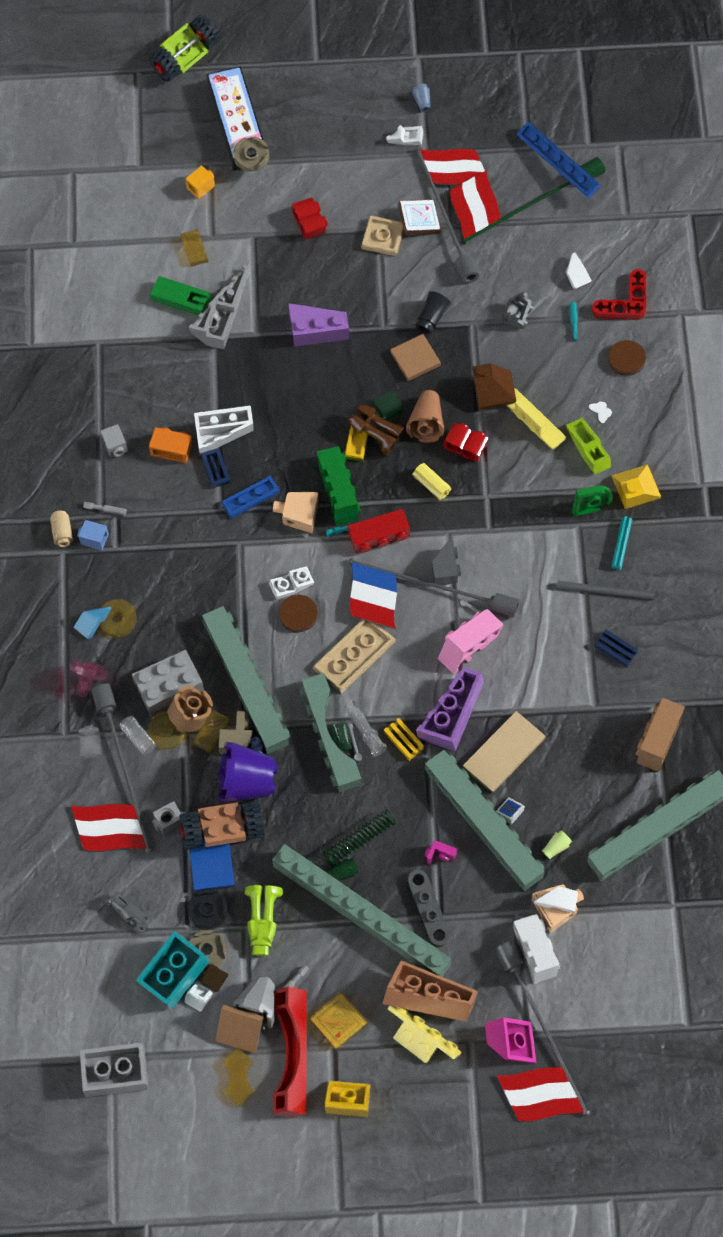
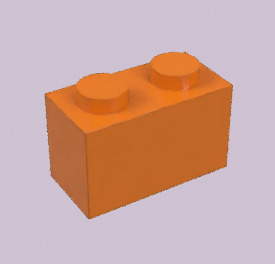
(171, 445)

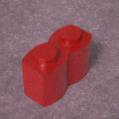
(309, 218)
(466, 442)

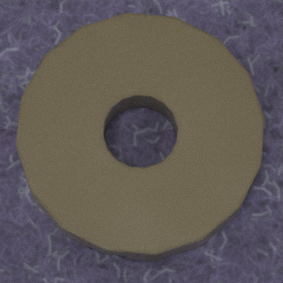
(254, 163)
(212, 939)

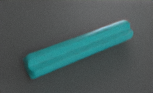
(621, 543)

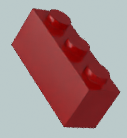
(379, 531)

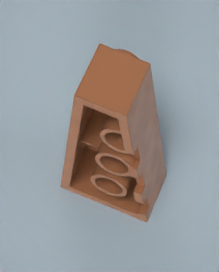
(429, 993)

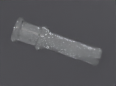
(369, 735)

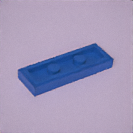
(250, 497)

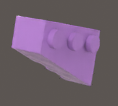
(317, 325)

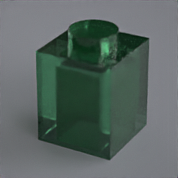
(387, 406)

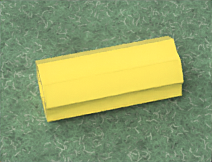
(431, 481)

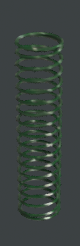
(332, 860)

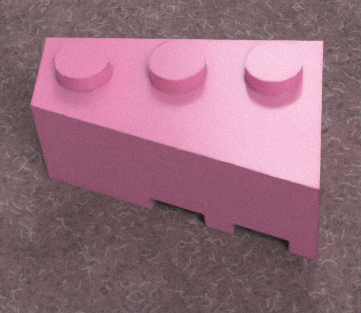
(469, 638)

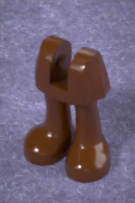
(368, 413)

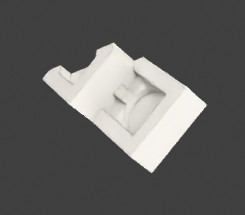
(406, 136)
(576, 272)

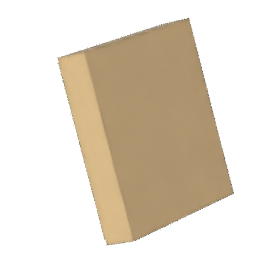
(382, 236)

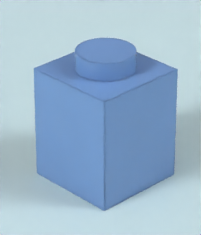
(93, 535)

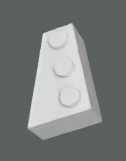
(222, 426)
(536, 948)

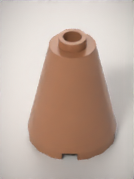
(426, 418)

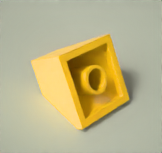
(636, 486)

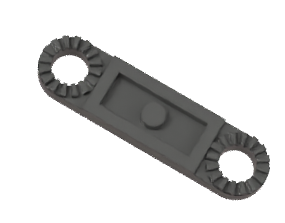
(428, 908)

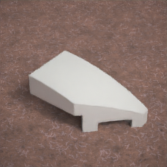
(559, 898)

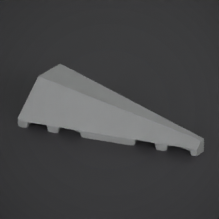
(216, 321)

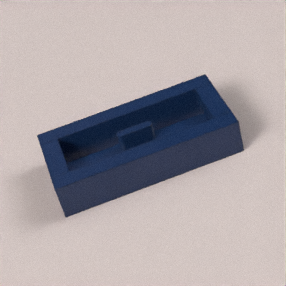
(220, 482)
(620, 642)

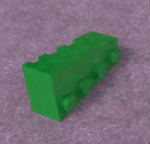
(338, 485)

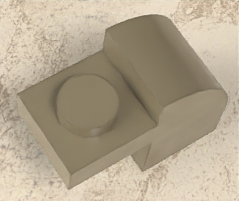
(241, 735)

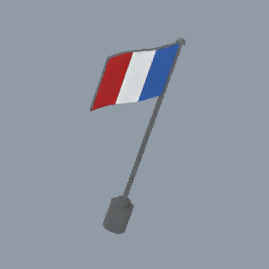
(376, 594)

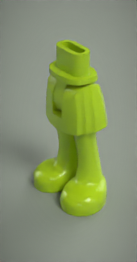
(262, 931)

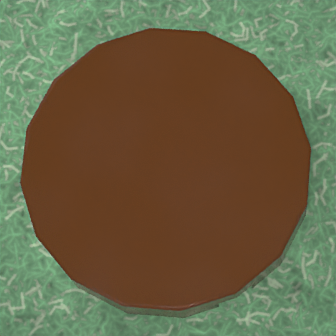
(627, 357)
(298, 613)

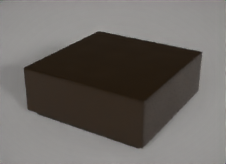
(214, 977)

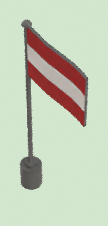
(452, 169)
(111, 825)
(541, 1091)

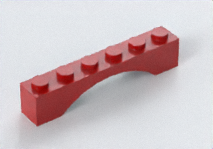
(291, 1010)

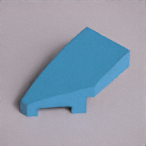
(90, 620)

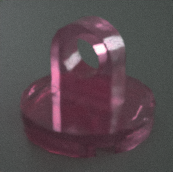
(88, 672)

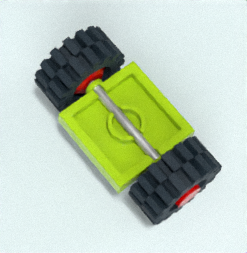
(184, 48)

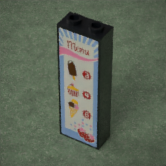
(233, 109)

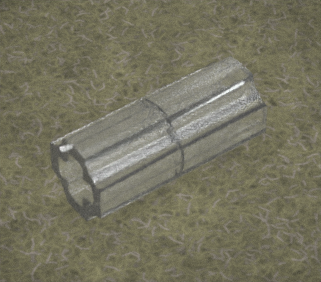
(137, 736)

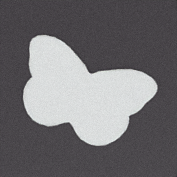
(602, 410)

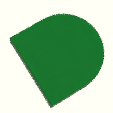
(590, 500)

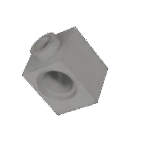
(114, 441)
(168, 810)

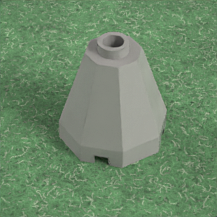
(259, 1000)

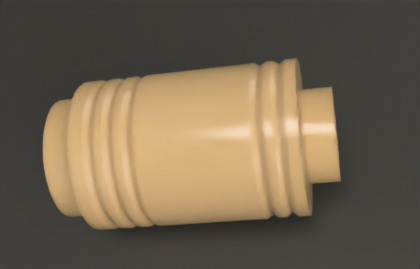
(61, 528)

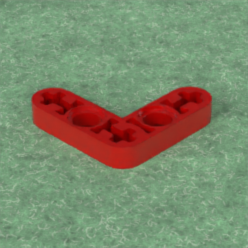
(633, 302)

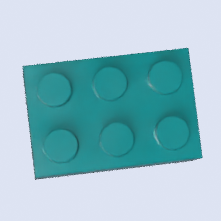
(173, 969)

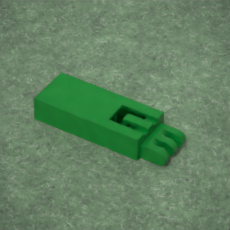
(176, 295)

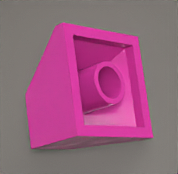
(511, 1039)

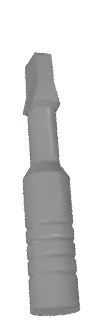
(106, 508)
(301, 972)

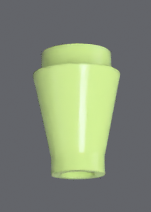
(557, 844)

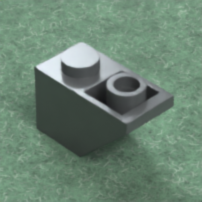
(444, 565)

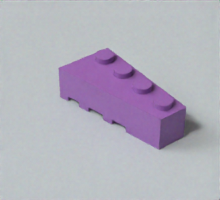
(450, 716)

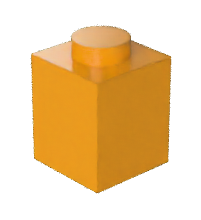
(200, 182)

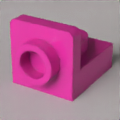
(443, 852)

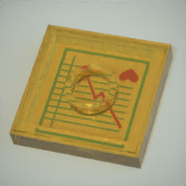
(338, 1021)

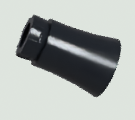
(432, 311)

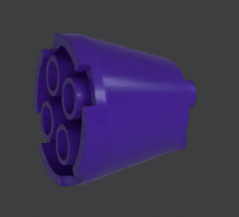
(245, 774)

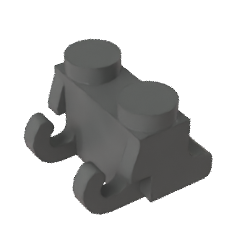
(517, 311)

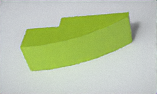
(589, 446)

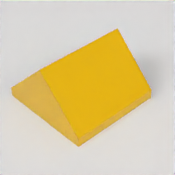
(347, 1098)

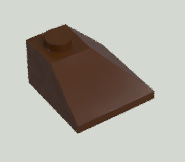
(493, 386)

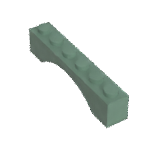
(343, 768)

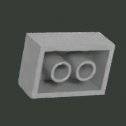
(163, 679)
(113, 1069)

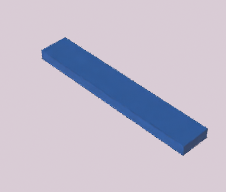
(558, 160)

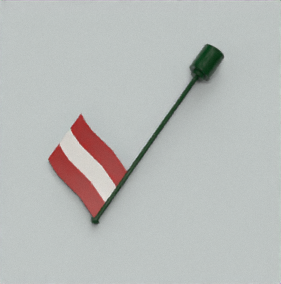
(479, 209)

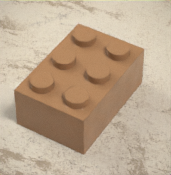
(659, 734)

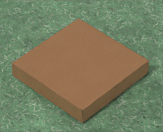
(415, 357)
(239, 1028)

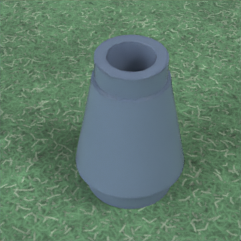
(422, 96)

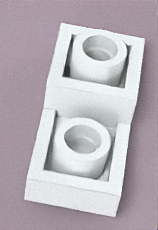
(291, 583)

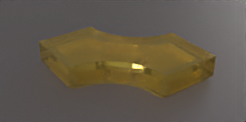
(239, 1088)

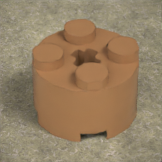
(190, 709)

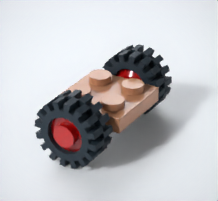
(221, 825)

